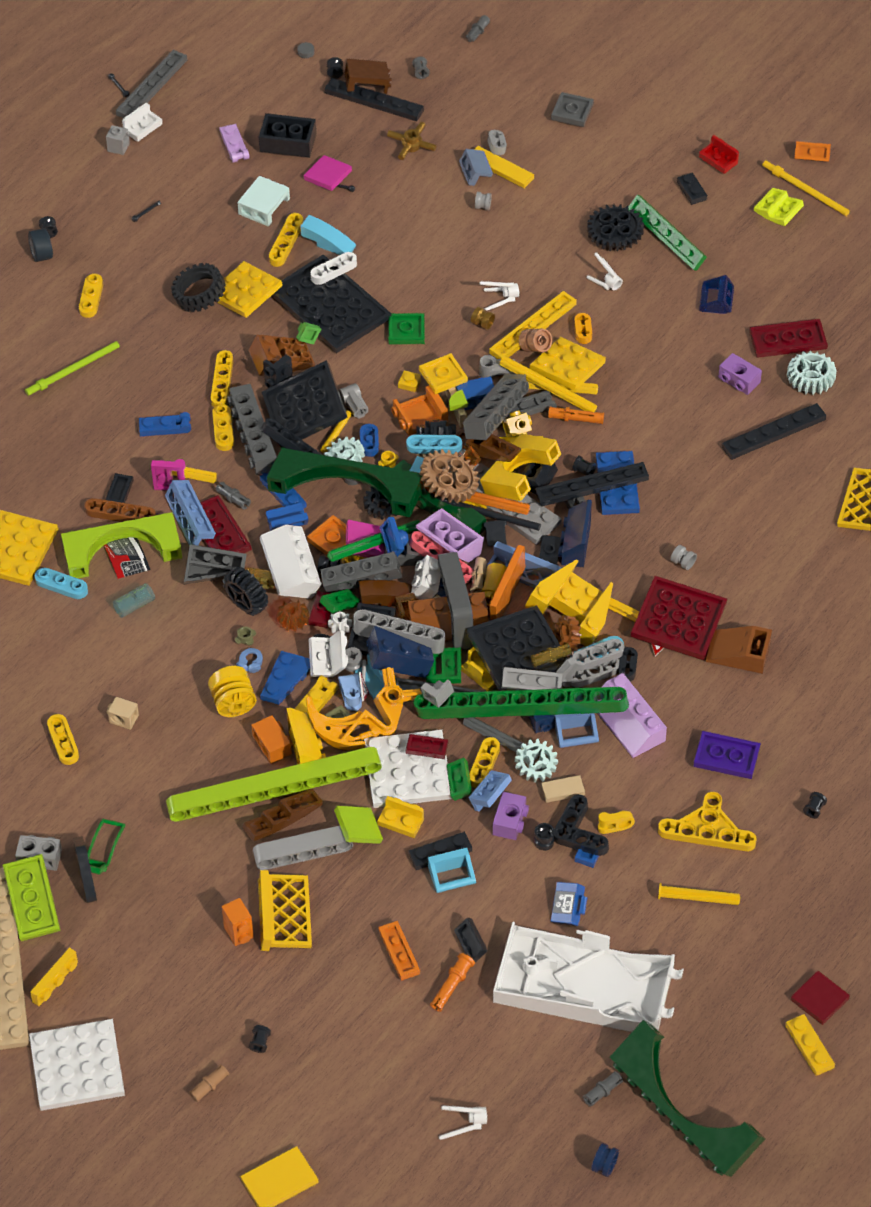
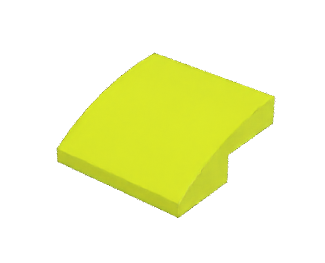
(778, 206)

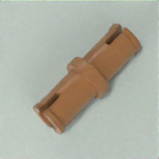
(208, 1083)

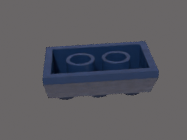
(577, 534)

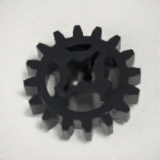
(436, 427)
(380, 505)

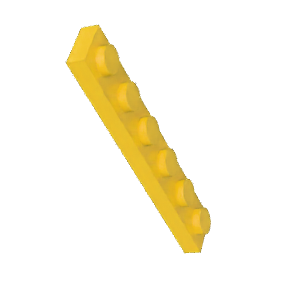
(540, 320)

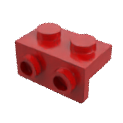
(720, 155)

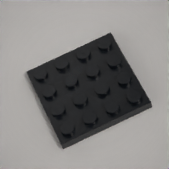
(306, 401)
(512, 641)

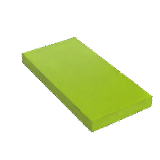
(31, 897)

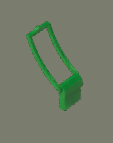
(97, 866)

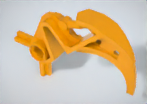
(389, 710)

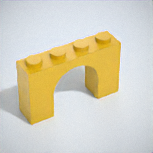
(503, 483)

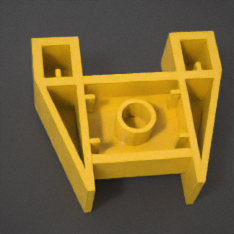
(575, 599)

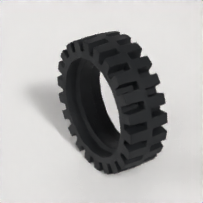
(193, 275)

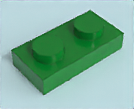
(339, 601)
(459, 779)

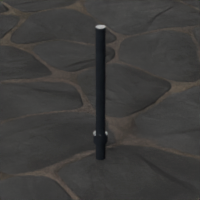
(496, 515)

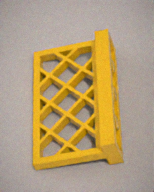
(857, 522)
(267, 915)

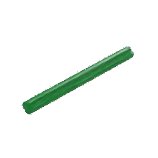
(367, 543)

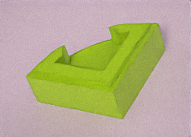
(458, 401)

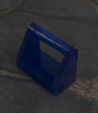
(725, 295)

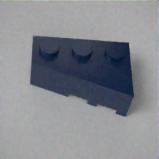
(399, 653)

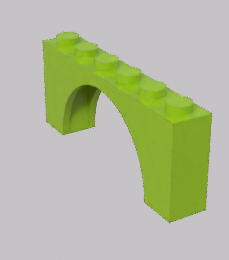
(156, 530)

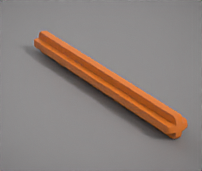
(497, 502)

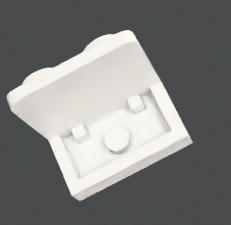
(328, 655)

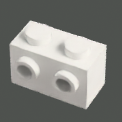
(426, 578)

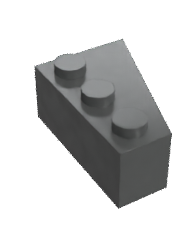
(210, 563)

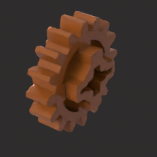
(568, 632)

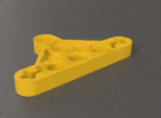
(720, 826)

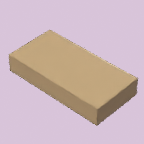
(562, 788)

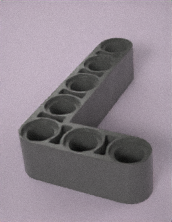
(457, 599)

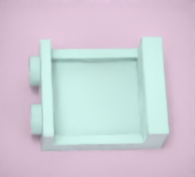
(262, 200)

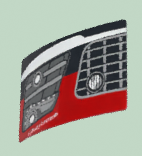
(127, 557)

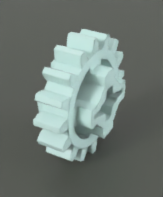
(347, 449)
(543, 765)

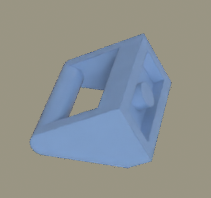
(567, 721)

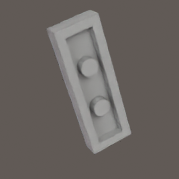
(530, 679)

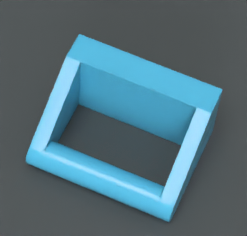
(450, 861)

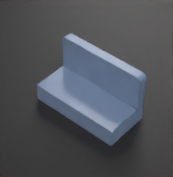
(474, 165)

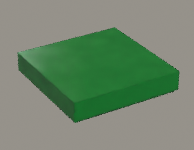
(407, 328)

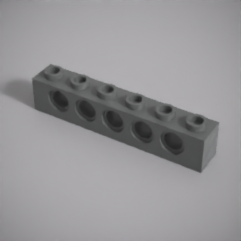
(495, 406)
(249, 422)

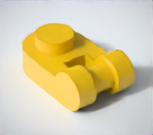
(615, 822)

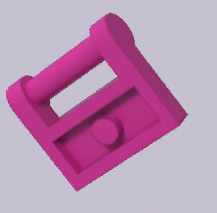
(163, 470)

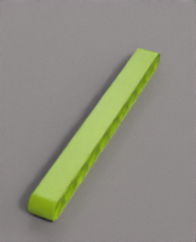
(273, 784)

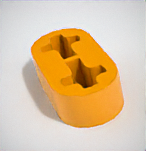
(579, 328)

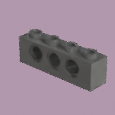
(349, 574)

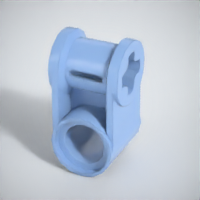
(351, 691)

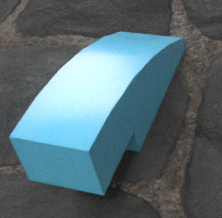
(326, 236)

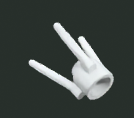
(611, 279)
(509, 290)
(476, 1115)

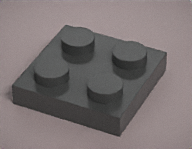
(572, 109)

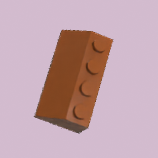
(436, 612)

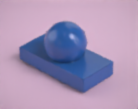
(394, 538)

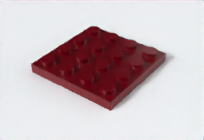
(679, 617)

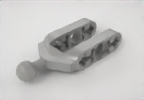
(572, 667)

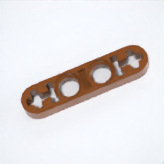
(121, 509)

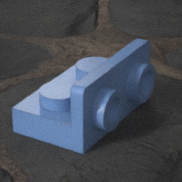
(489, 789)

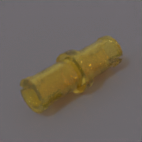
(551, 655)

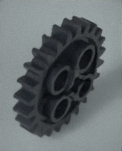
(615, 227)

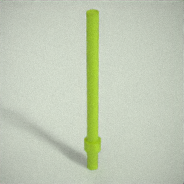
(43, 383)

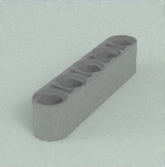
(420, 633)
(300, 848)

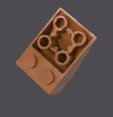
(276, 347)
(740, 648)

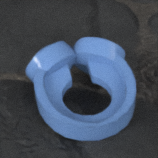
(256, 664)

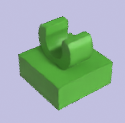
(308, 332)

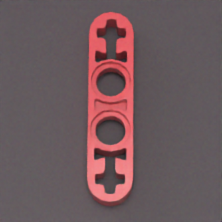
(431, 544)

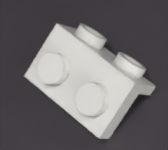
(141, 122)

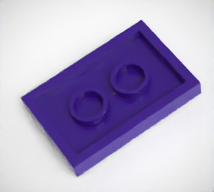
(727, 755)

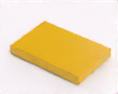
(279, 1179)

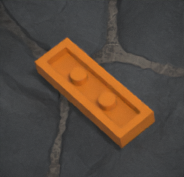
(399, 950)

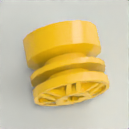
(232, 691)

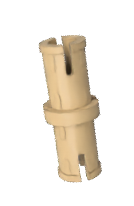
(478, 575)

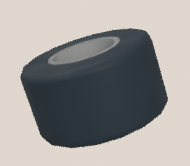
(40, 245)

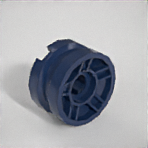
(605, 1160)

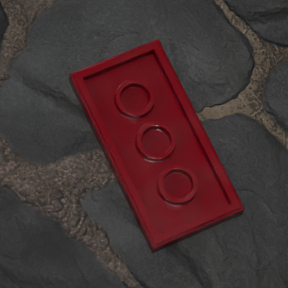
(788, 338)
(228, 533)

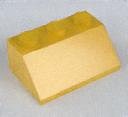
(303, 736)

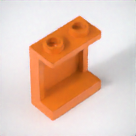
(418, 410)

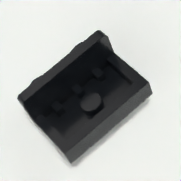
(278, 371)

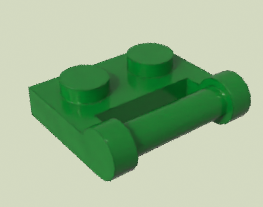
(450, 667)

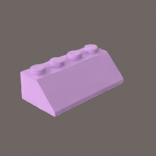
(639, 725)

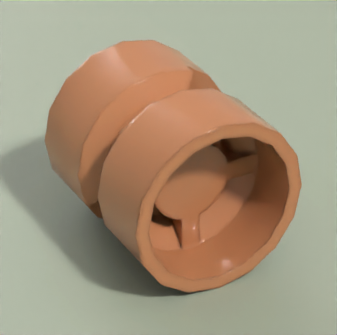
(535, 340)

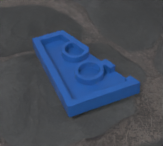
(285, 676)

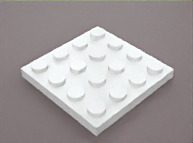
(406, 775)
(76, 1064)

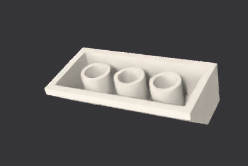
(290, 562)

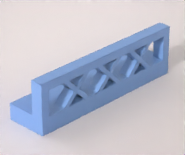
(192, 515)
(533, 564)

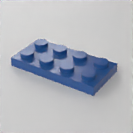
(622, 499)

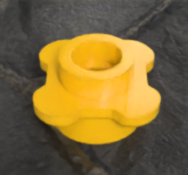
(388, 459)

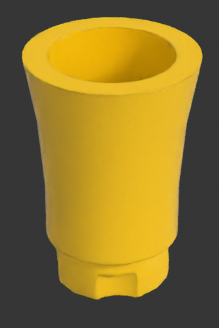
(493, 577)

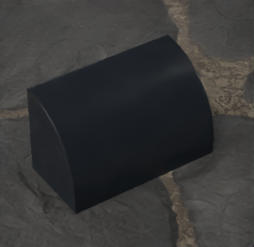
(539, 475)

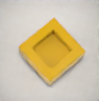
(409, 381)

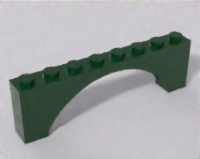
(296, 467)
(639, 1060)

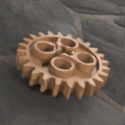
(449, 476)

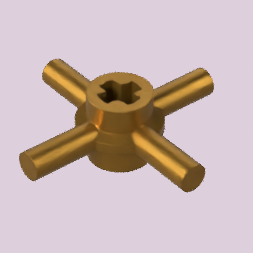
(411, 140)

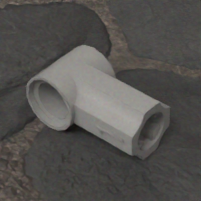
(490, 367)
(352, 397)

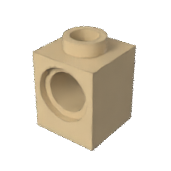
(123, 713)

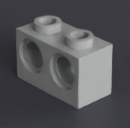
(39, 846)

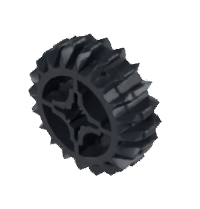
(245, 591)

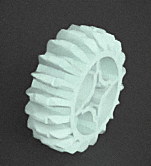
(811, 378)

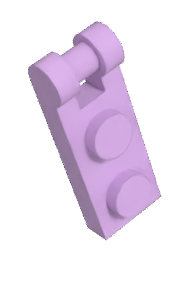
(234, 143)

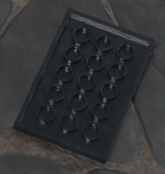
(347, 307)

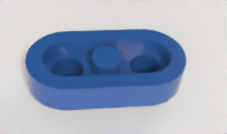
(369, 439)

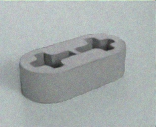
(497, 142)

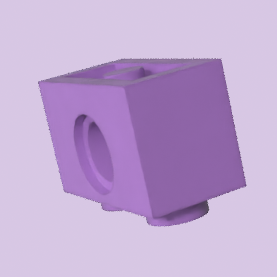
(740, 374)
(510, 805)

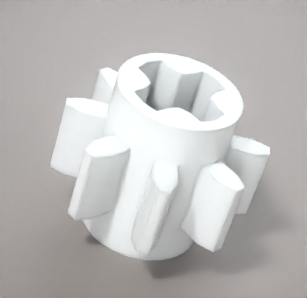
(340, 621)

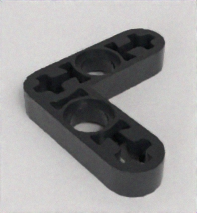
(573, 833)
(84, 865)

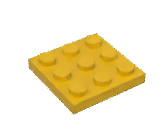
(248, 289)
(568, 363)

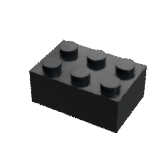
(287, 135)

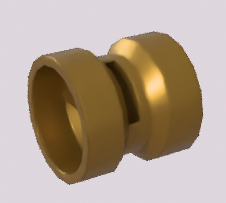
(483, 318)

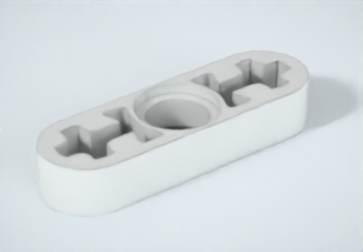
(344, 262)

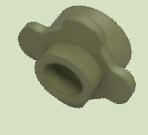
(245, 631)

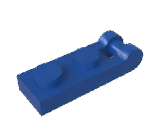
(165, 425)

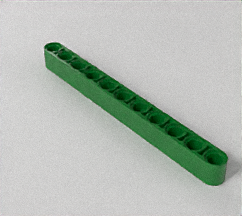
(530, 706)

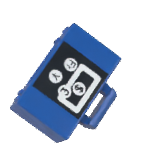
(568, 903)

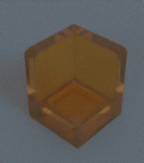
(402, 605)

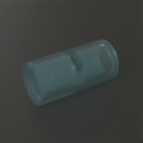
(133, 600)

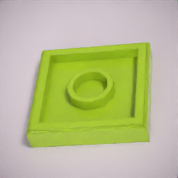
(358, 824)

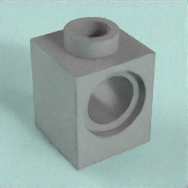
(117, 140)

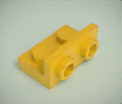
(401, 817)

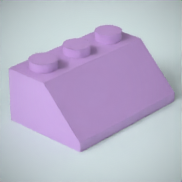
(452, 535)

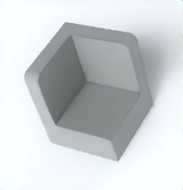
(438, 692)

